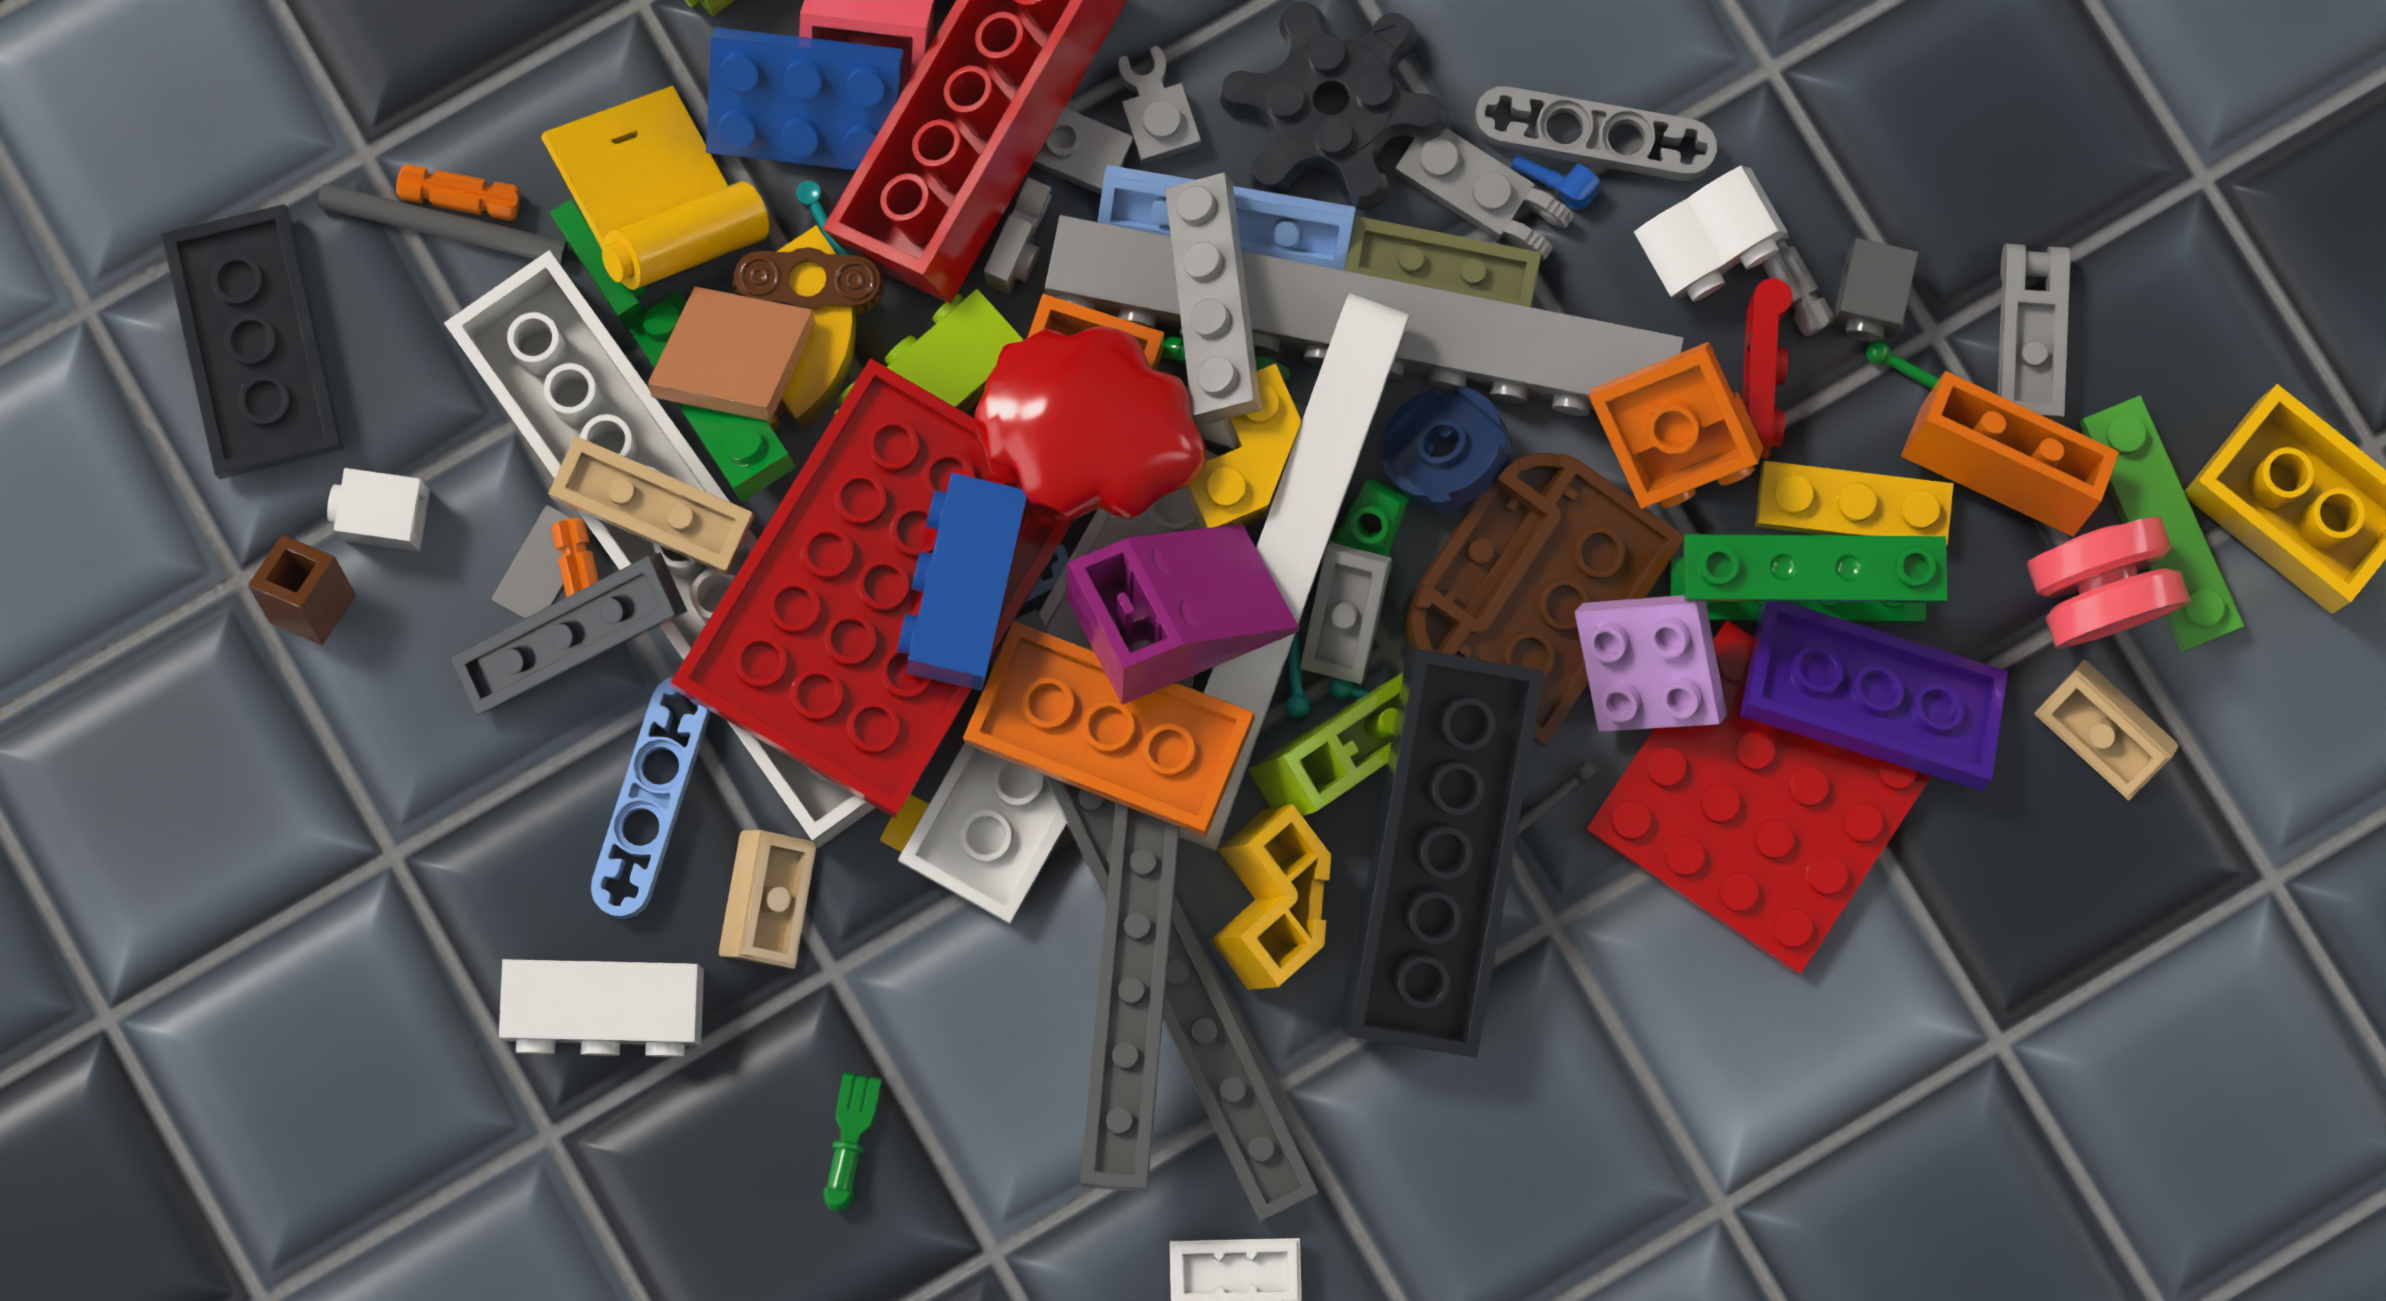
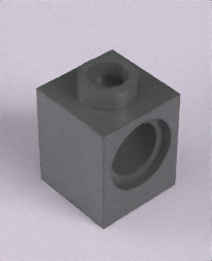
(1874, 290)

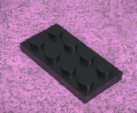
(252, 341)

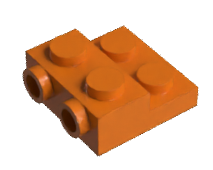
(1677, 427)

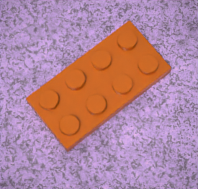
(1062, 718)

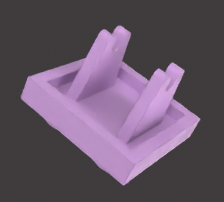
(1650, 663)

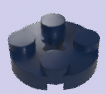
(1466, 472)

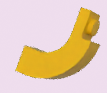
(829, 348)

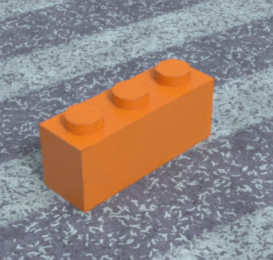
(2010, 454)

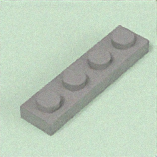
(1212, 299)

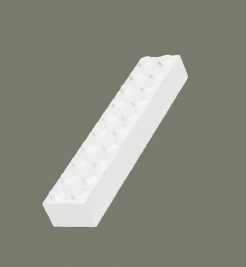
(570, 379)

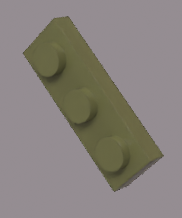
(1443, 261)

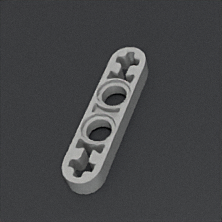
(1593, 144)

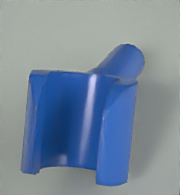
(1574, 190)

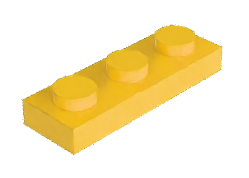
(1850, 502)

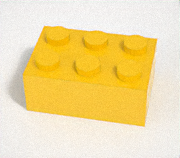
(2298, 498)

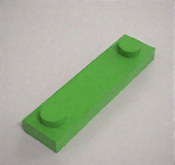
(2148, 487)

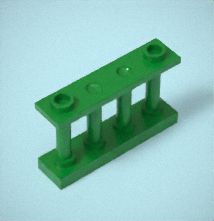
(1838, 575)

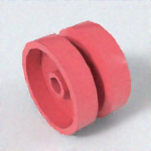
(2106, 575)

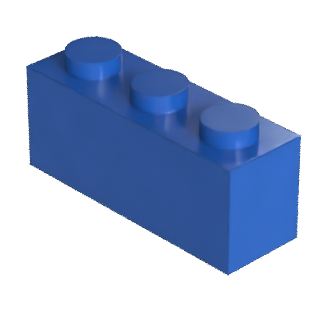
(962, 581)

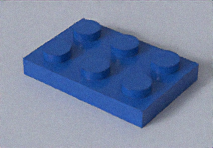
(798, 97)

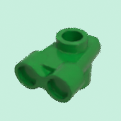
(1358, 534)

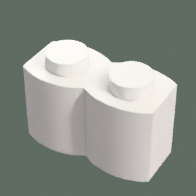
(1712, 233)

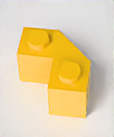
(1244, 481)
(1285, 873)

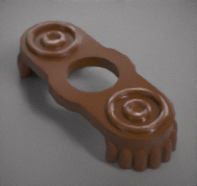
(849, 279)

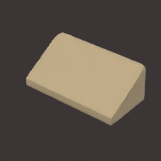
(2107, 729)
(767, 898)

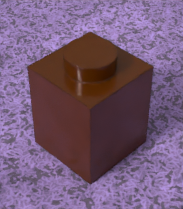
(302, 589)

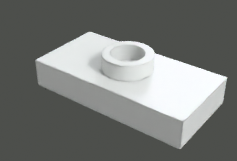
(1236, 1270)

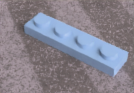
(1267, 221)

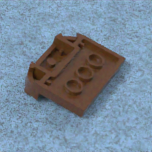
(1524, 565)

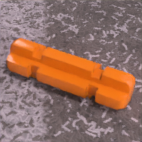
(458, 192)
(576, 563)

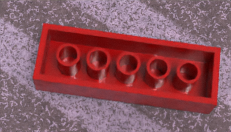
(966, 136)

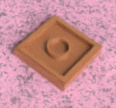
(732, 353)

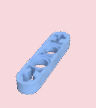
(641, 794)

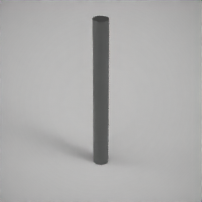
(440, 223)

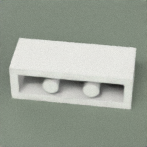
(601, 1006)

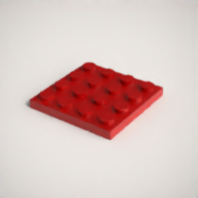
(1755, 819)

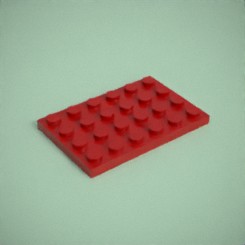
(820, 603)

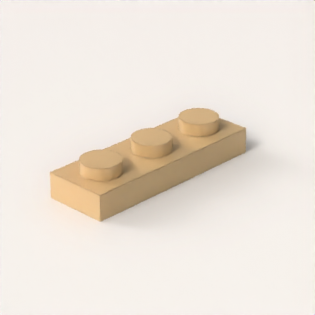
(651, 505)

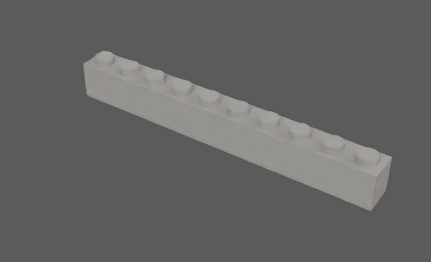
(1298, 305)

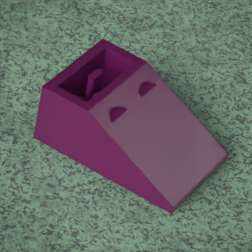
(1175, 605)

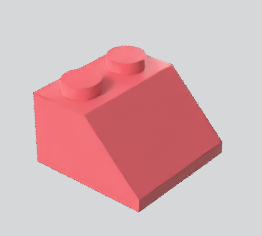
(875, 23)

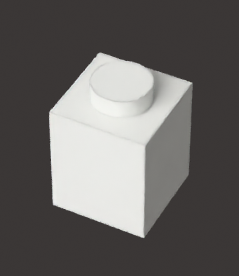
(379, 509)

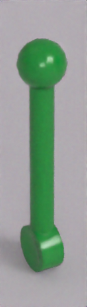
(1880, 353)

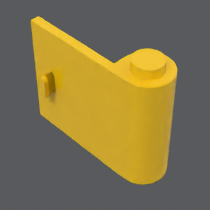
(653, 196)

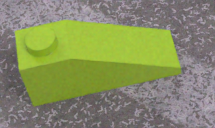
(1332, 753)

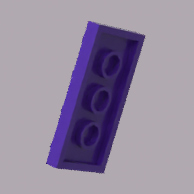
(1875, 693)

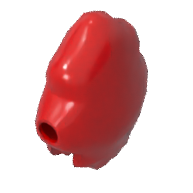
(1087, 425)

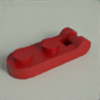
(1765, 362)

